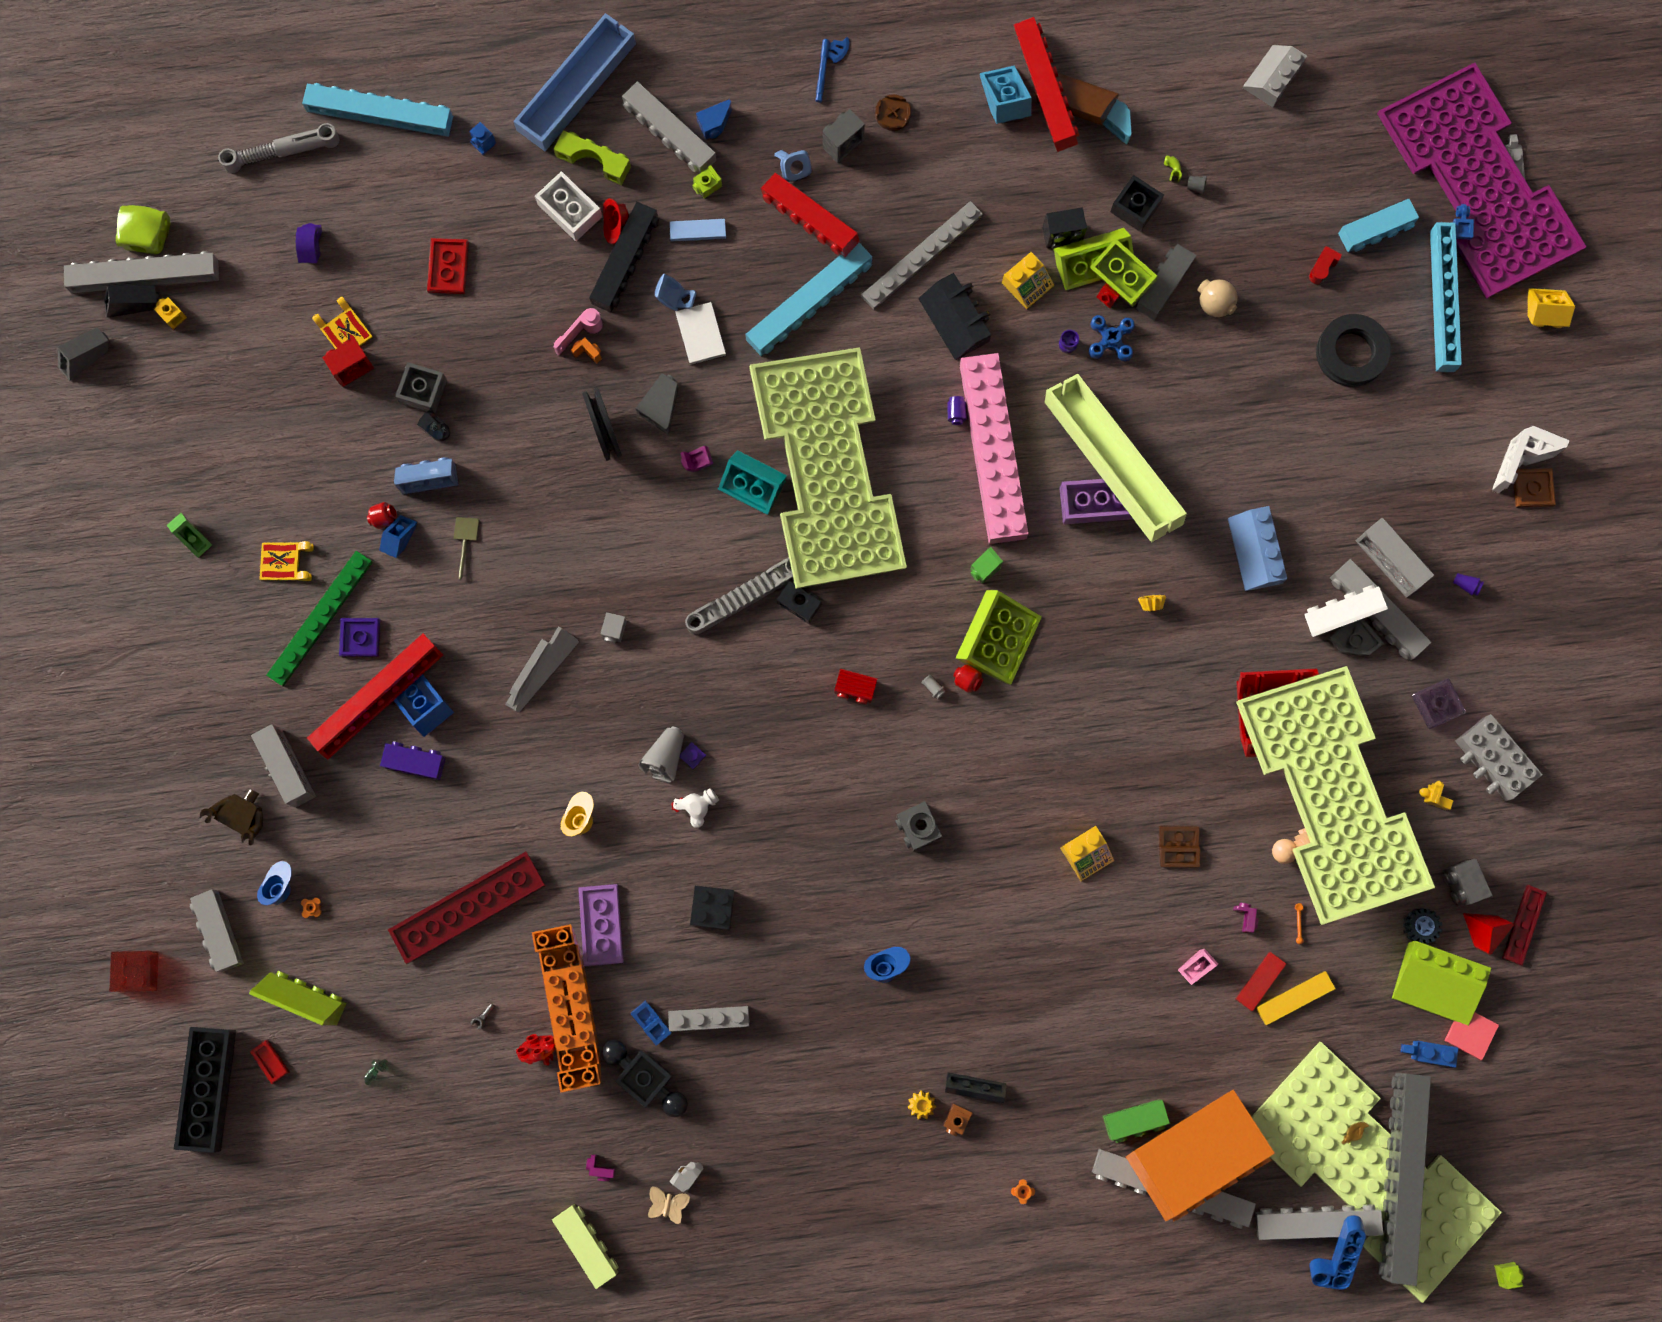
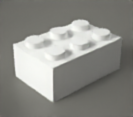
(568, 206)

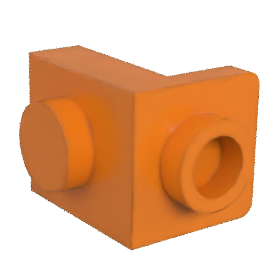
(591, 350)

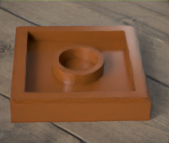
(1534, 488)

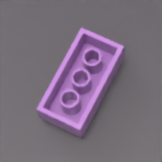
(1090, 502)

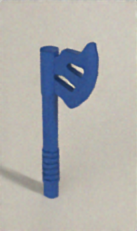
(825, 54)

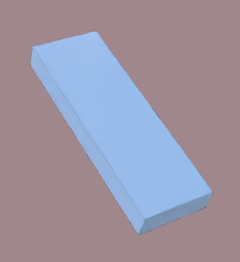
(697, 230)

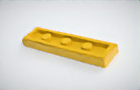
(1295, 998)

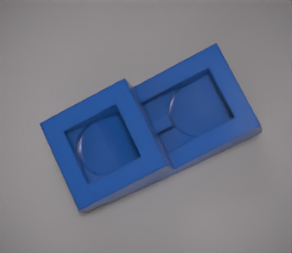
(650, 1022)

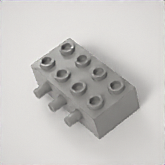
(1497, 758)

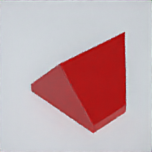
(1487, 930)

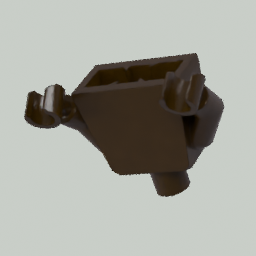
(238, 814)

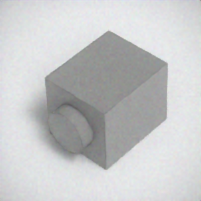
(613, 628)

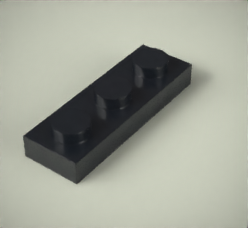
(975, 1087)

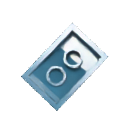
(1006, 94)

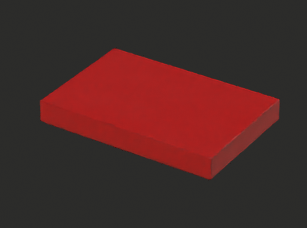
(447, 266)

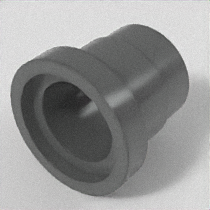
(1197, 183)

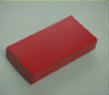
(269, 1061)

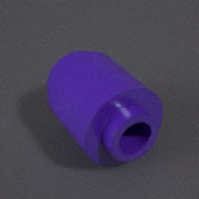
(956, 410)

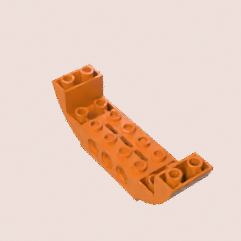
(569, 1007)

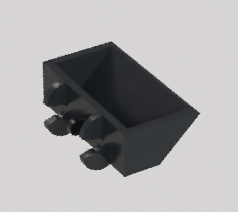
(956, 316)

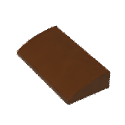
(1086, 99)

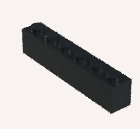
(624, 256)

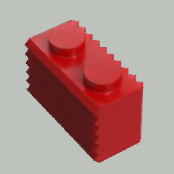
(855, 686)

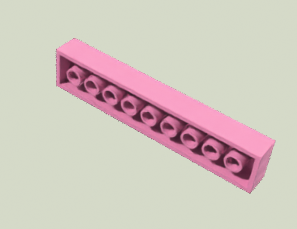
(993, 449)

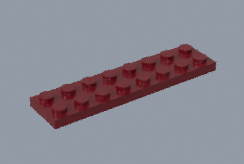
(466, 907)

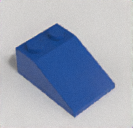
(423, 706)

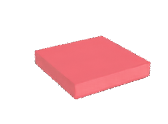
(1472, 1038)

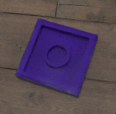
(359, 637)

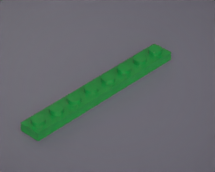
(319, 618)

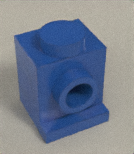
(482, 138)

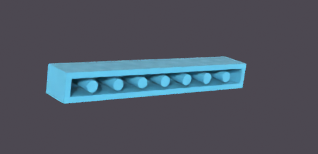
(377, 109)
(1445, 297)
(808, 299)

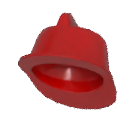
(615, 218)

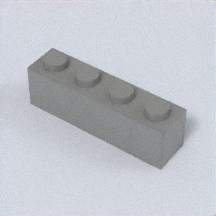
(216, 931)
(708, 1018)

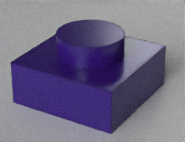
(692, 756)

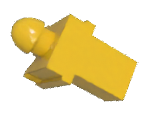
(1433, 796)

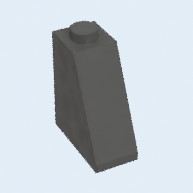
(81, 352)
(660, 403)

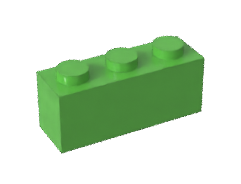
(1136, 1120)

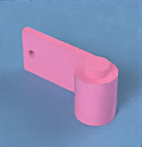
(589, 320)

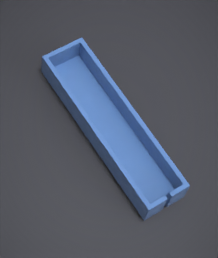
(575, 82)

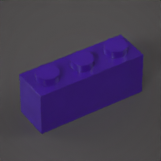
(413, 760)

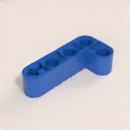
(1340, 1270)

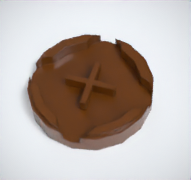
(893, 112)

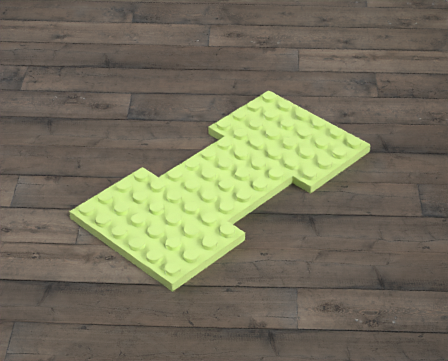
(838, 522)
(1354, 850)
(1305, 1130)

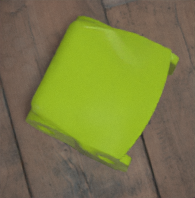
(142, 229)

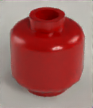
(381, 515)
(968, 678)

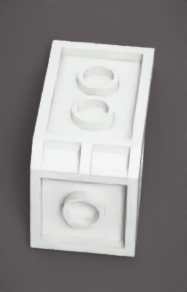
(1536, 445)

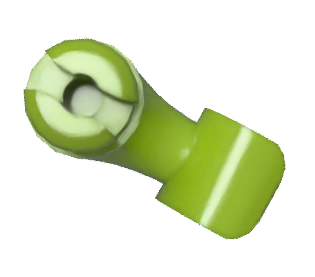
(1173, 163)

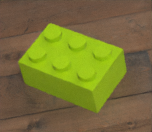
(1124, 272)

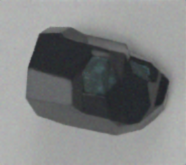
(434, 426)

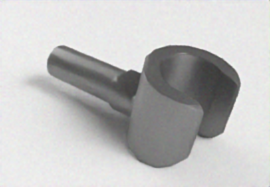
(481, 1019)

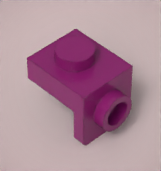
(696, 459)
(1250, 921)
(602, 1173)

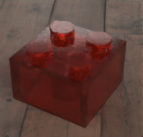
(133, 971)

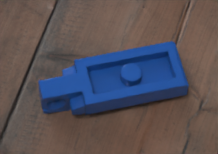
(1432, 1053)

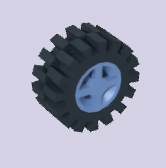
(1428, 922)

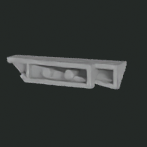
(540, 667)

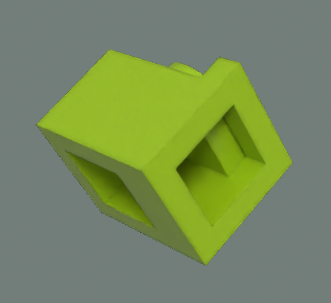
(709, 187)
(1509, 1275)

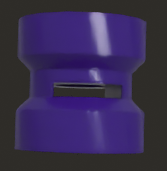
(1070, 337)

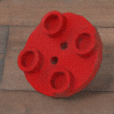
(537, 1049)

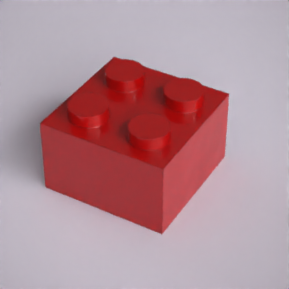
(348, 362)

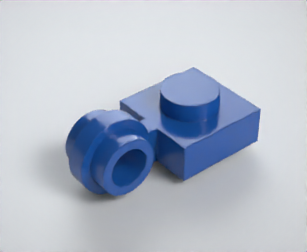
(1463, 226)

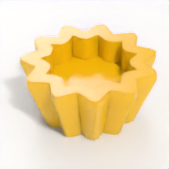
(1152, 602)
(921, 1105)

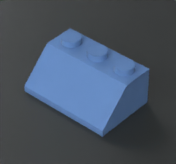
(426, 476)

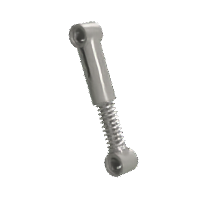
(281, 147)

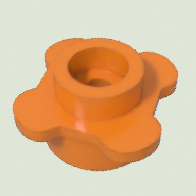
(315, 903)
(1016, 1191)

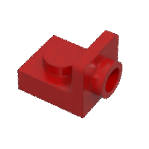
(1108, 295)

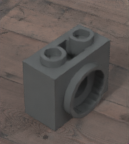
(916, 838)

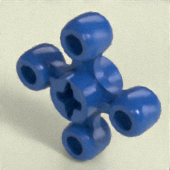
(1106, 333)

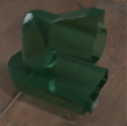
(372, 1072)

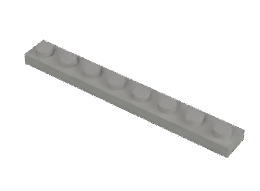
(921, 255)

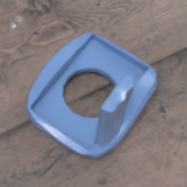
(788, 159)

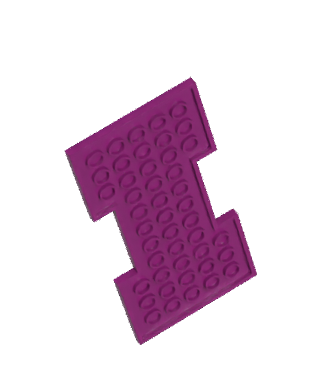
(1455, 134)

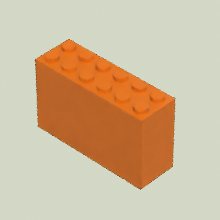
(1200, 1156)

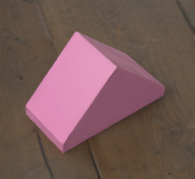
(1197, 966)

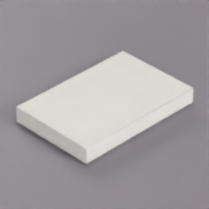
(700, 333)

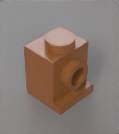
(963, 1114)

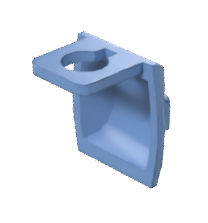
(671, 292)

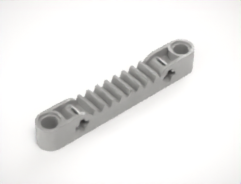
(740, 597)

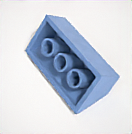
(1257, 548)

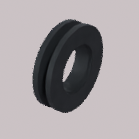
(1368, 330)
(602, 424)

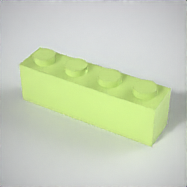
(585, 1246)

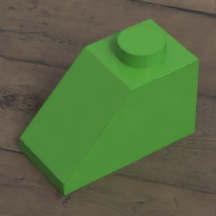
(189, 535)
(986, 565)

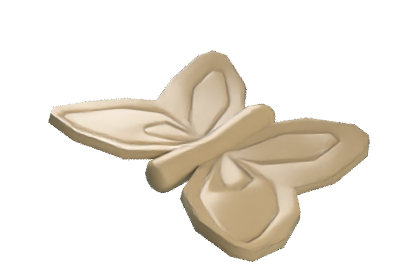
(667, 1206)

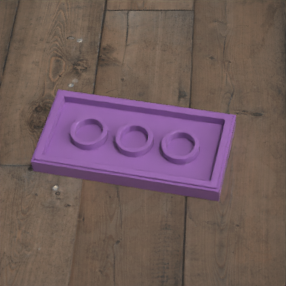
(601, 925)

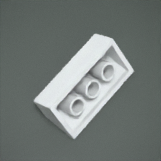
(1345, 611)

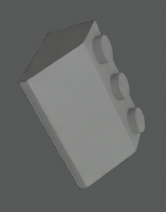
(1275, 73)

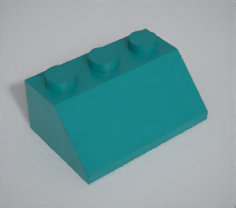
(752, 482)

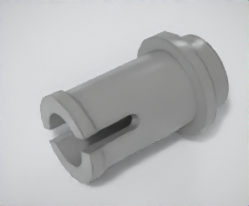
(933, 686)

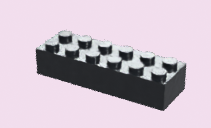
(205, 1089)

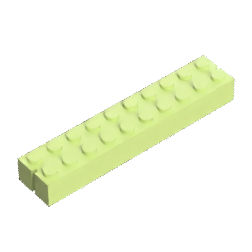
(1115, 458)

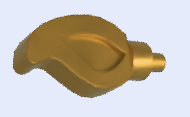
(1354, 1132)

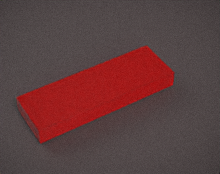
(1260, 981)

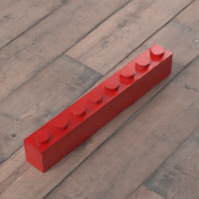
(1045, 84)
(374, 696)

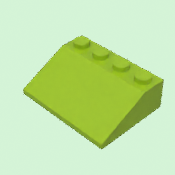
(998, 636)
(1440, 982)
(299, 998)

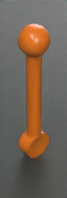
(1298, 907)

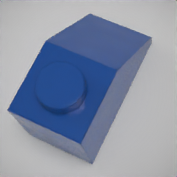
(714, 119)
(397, 536)

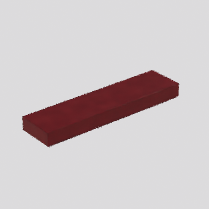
(1524, 925)

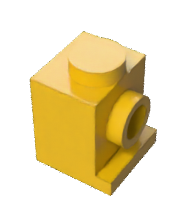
(169, 312)

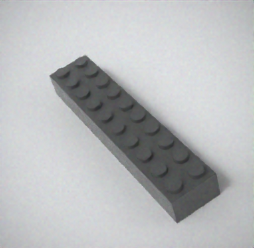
(1405, 1178)

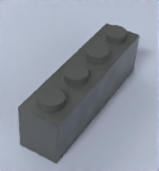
(1169, 277)

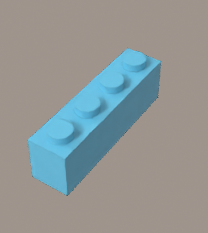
(1378, 225)

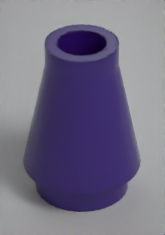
(1468, 583)

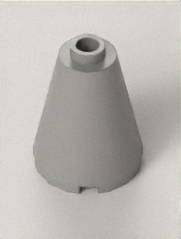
(664, 755)

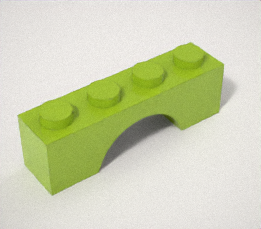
(572, 147)

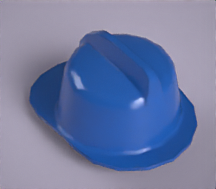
(276, 884)
(887, 964)

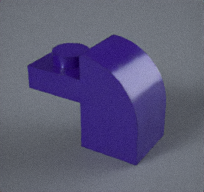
(308, 243)

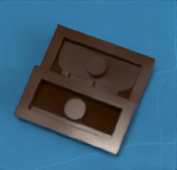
(1179, 846)

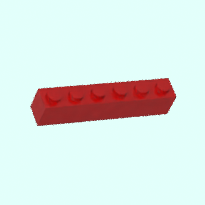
(810, 215)

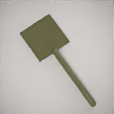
(465, 530)

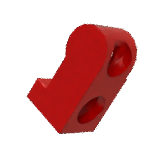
(1321, 267)

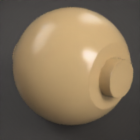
(1218, 297)

